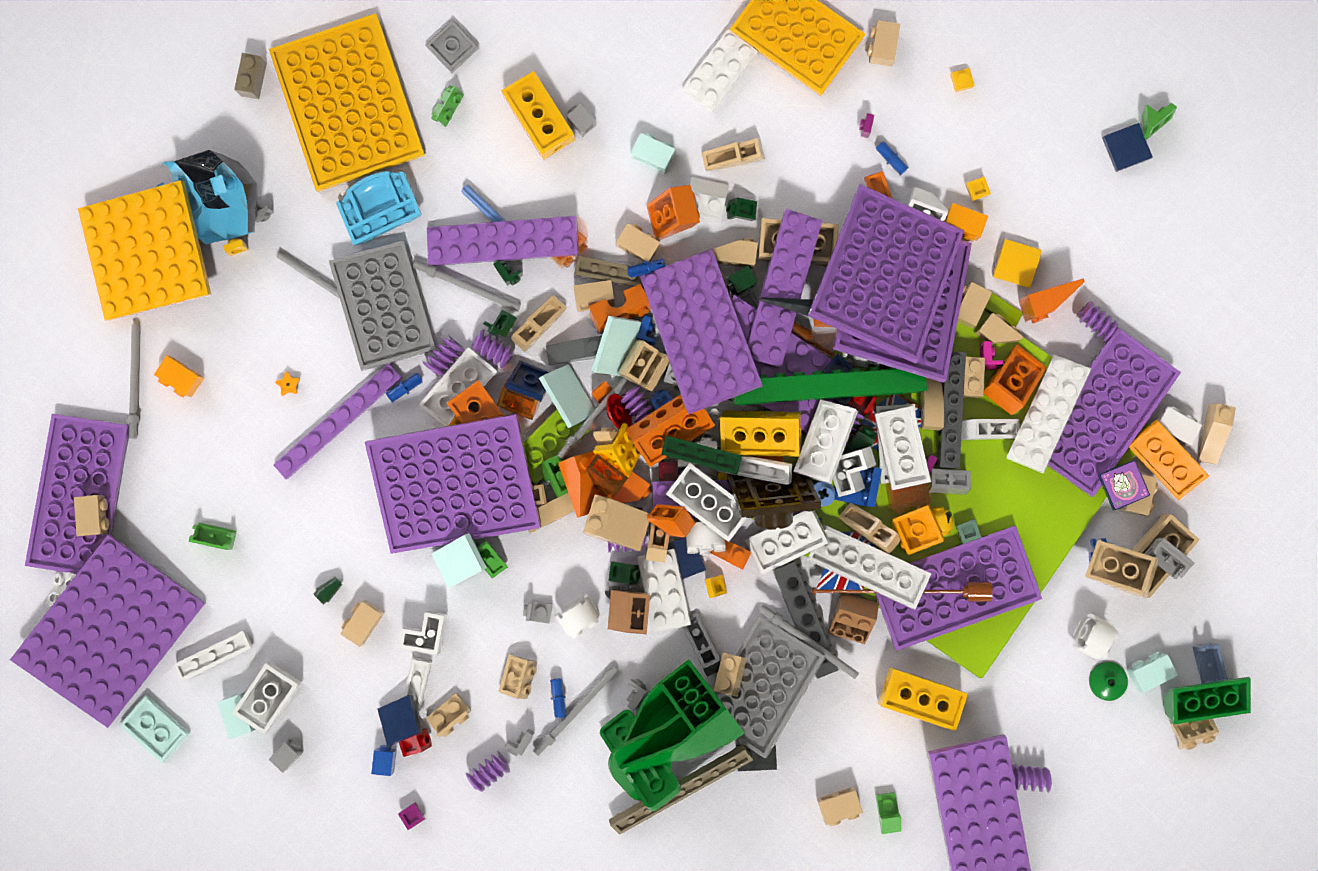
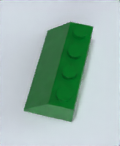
(1208, 700)

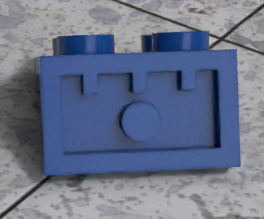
(866, 496)

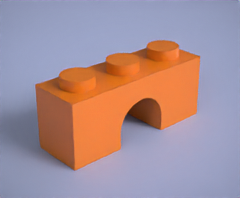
(635, 306)

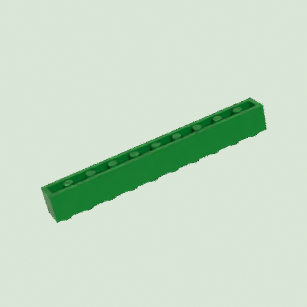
(833, 386)

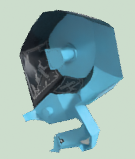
(215, 194)

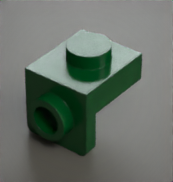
(502, 324)

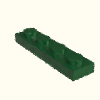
(701, 455)

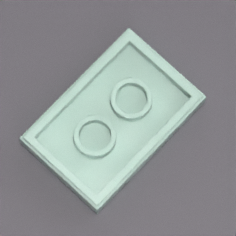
(615, 344)
(567, 395)
(459, 560)
(154, 728)

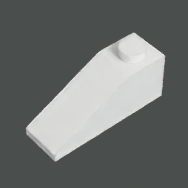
(990, 429)

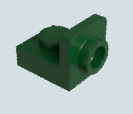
(741, 209)
(504, 271)
(624, 573)

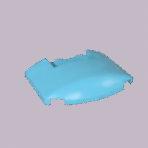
(378, 206)

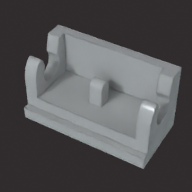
(950, 481)
(1170, 558)

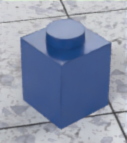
(383, 761)

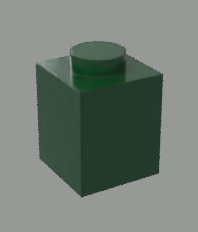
(741, 281)
(862, 438)

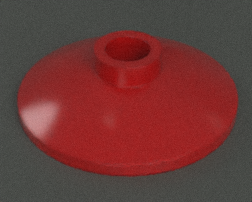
(617, 411)

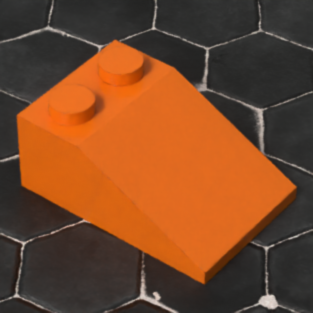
(673, 211)
(1040, 304)
(1014, 380)
(579, 482)

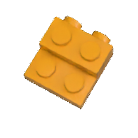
(917, 529)

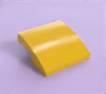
(1017, 263)

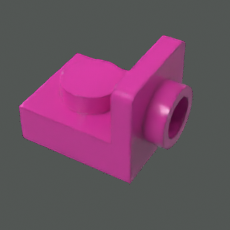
(987, 351)

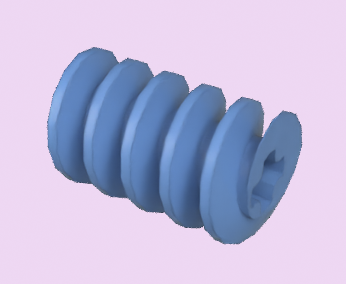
(828, 491)

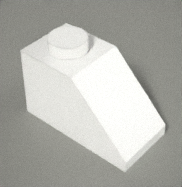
(927, 203)

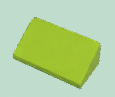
(1001, 307)

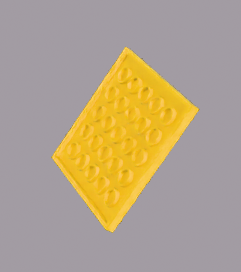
(144, 250)

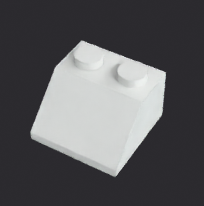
(709, 198)

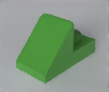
(1154, 120)
(552, 472)
(492, 560)
(888, 813)

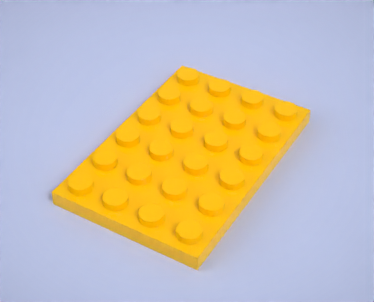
(799, 38)

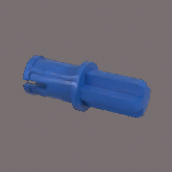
(892, 158)
(645, 268)
(404, 387)
(558, 698)

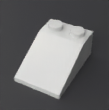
(267, 697)

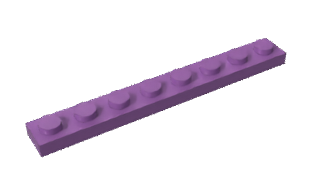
(337, 421)

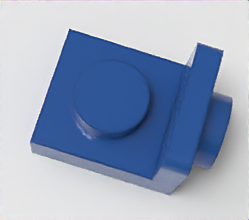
(646, 328)
(660, 398)

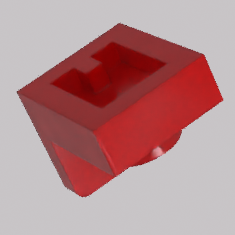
(863, 404)
(416, 744)

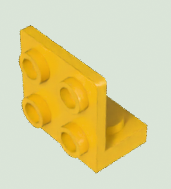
(620, 453)

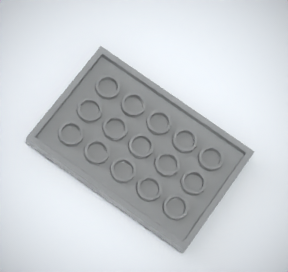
(382, 305)
(771, 685)

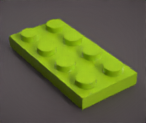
(547, 442)

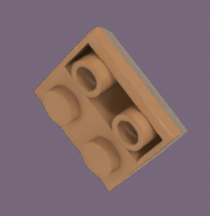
(628, 611)
(853, 618)

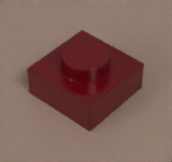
(668, 471)

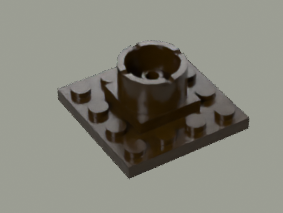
(773, 502)

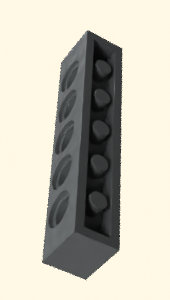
(950, 436)
(796, 612)

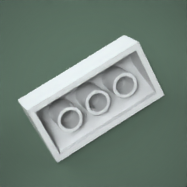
(707, 502)

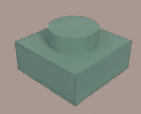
(968, 531)

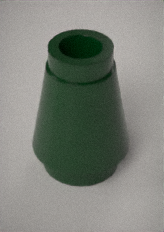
(327, 590)

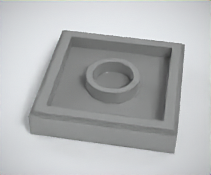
(452, 46)

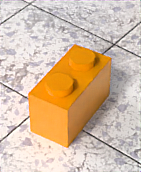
(967, 220)
(178, 376)

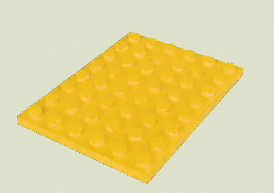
(346, 102)

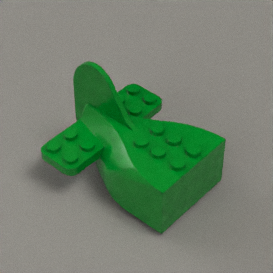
(673, 724)

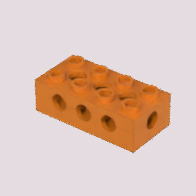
(478, 394)
(669, 420)

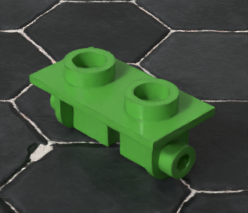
(452, 98)

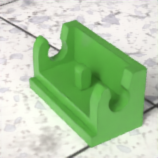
(213, 536)

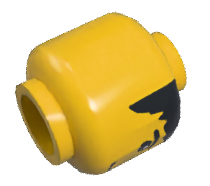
(944, 519)

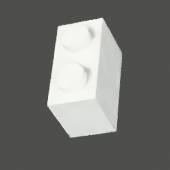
(1181, 427)

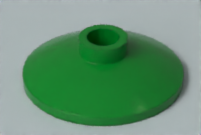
(1099, 681)

